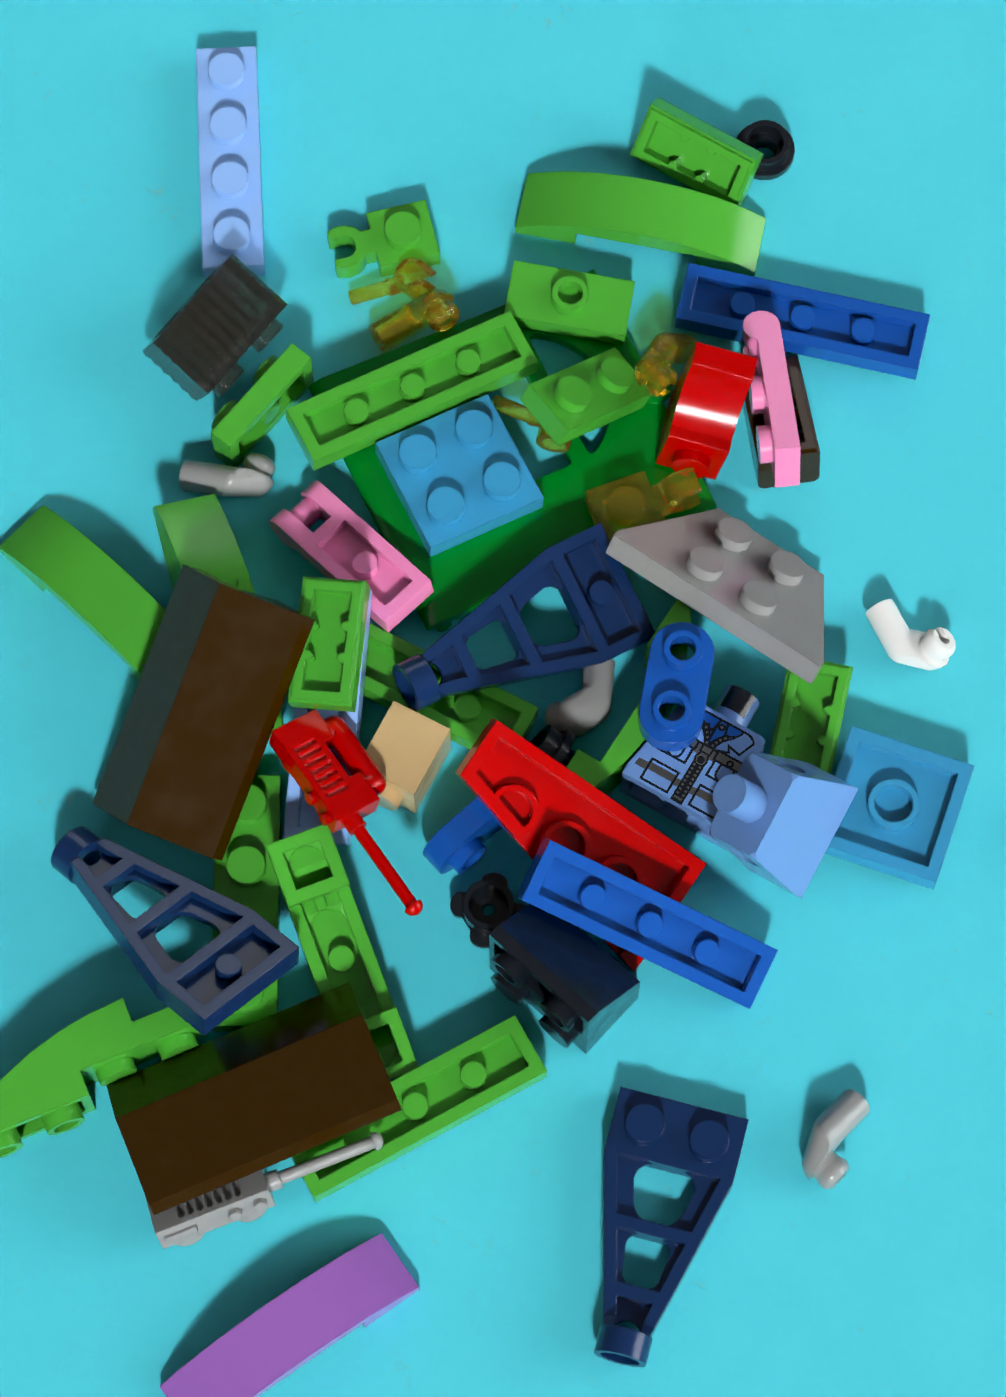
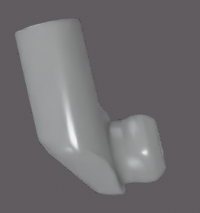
(249, 480)
(587, 706)
(826, 1135)

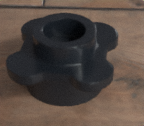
(468, 906)

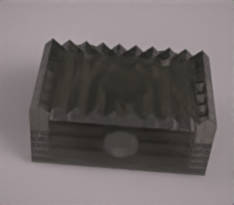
(216, 329)

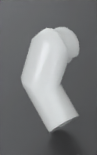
(908, 646)

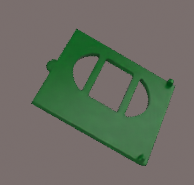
(481, 565)

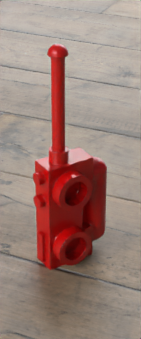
(338, 799)

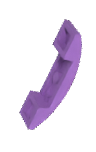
(298, 1325)

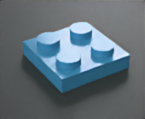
(459, 475)
(901, 806)

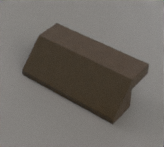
(202, 713)
(252, 1098)

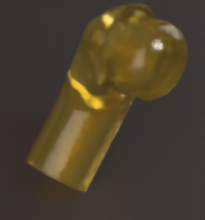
(431, 309)
(654, 366)

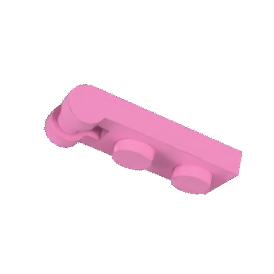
(772, 396)
(352, 551)

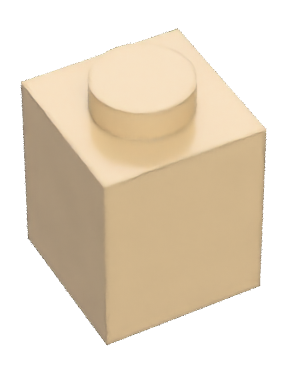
(409, 755)

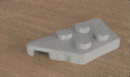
(735, 582)

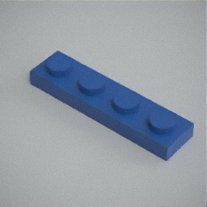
(809, 319)
(646, 923)

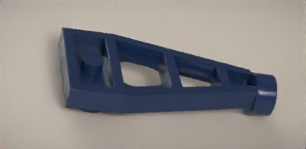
(595, 594)
(216, 978)
(678, 1141)

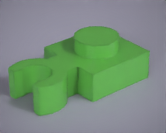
(390, 239)

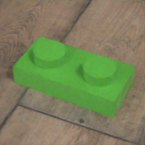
(274, 389)
(585, 396)

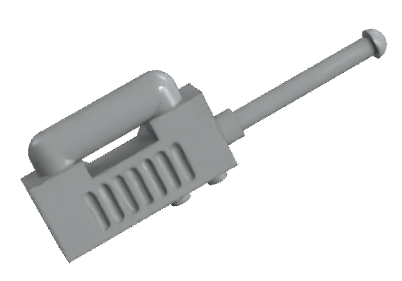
(244, 1198)

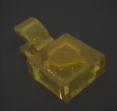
(635, 503)

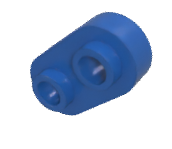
(676, 683)
(462, 839)

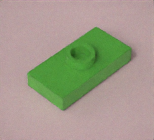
(696, 153)
(569, 302)
(333, 652)
(812, 716)

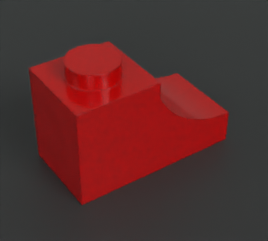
(705, 410)

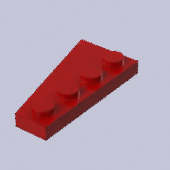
(544, 799)

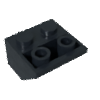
(560, 975)

